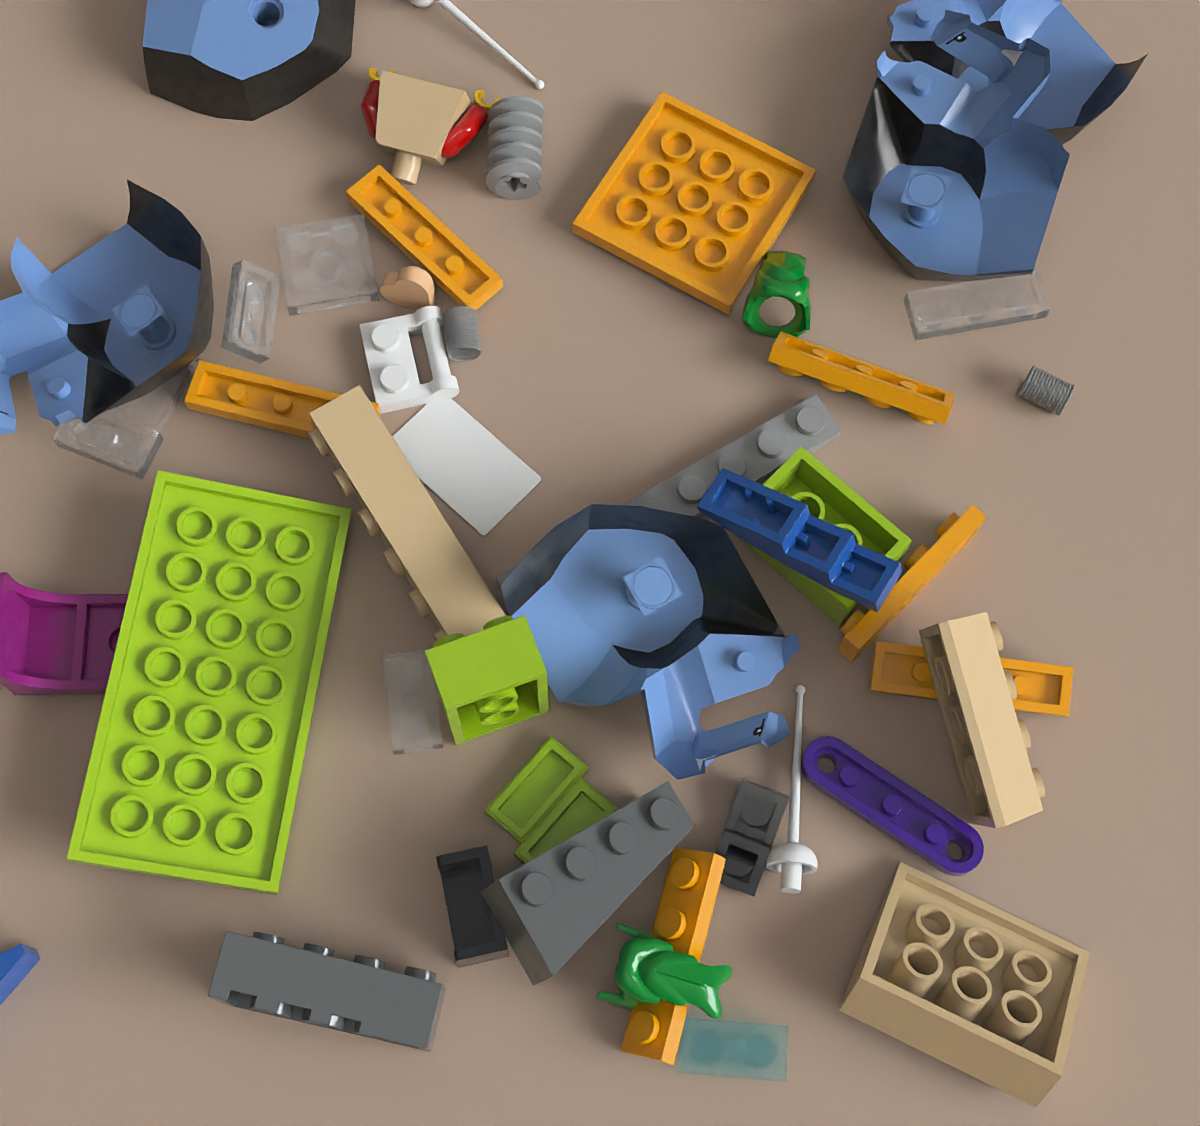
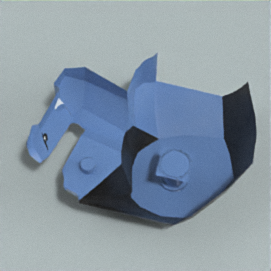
(243, 53)
(1081, 75)
(952, 170)
(103, 312)
(658, 609)

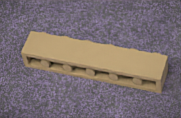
(403, 515)

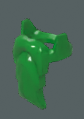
(779, 277)
(654, 972)

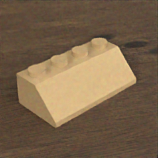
(982, 721)

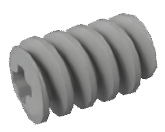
(514, 147)

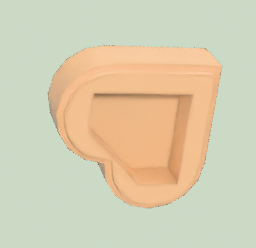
(409, 288)

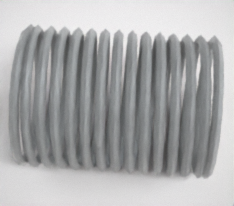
(463, 333)
(1047, 382)

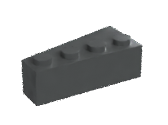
(576, 886)
(327, 990)

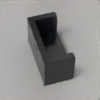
(472, 924)

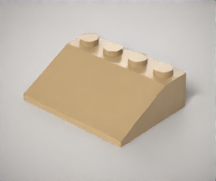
(968, 985)

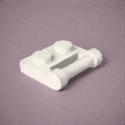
(393, 363)

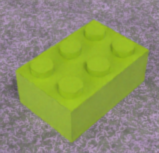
(836, 503)
(489, 678)

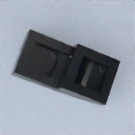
(750, 835)

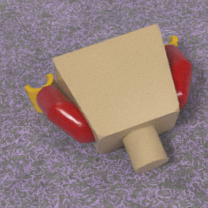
(420, 120)

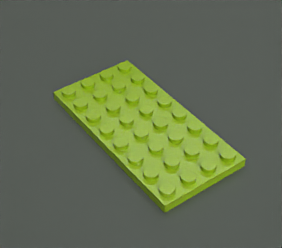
(212, 686)

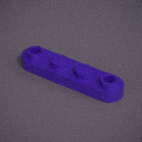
(892, 806)

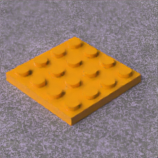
(694, 202)

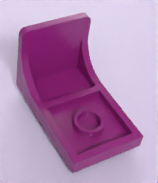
(57, 639)

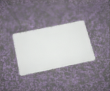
(465, 464)

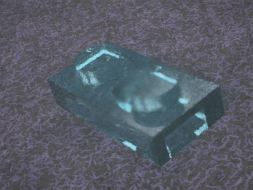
(733, 1049)

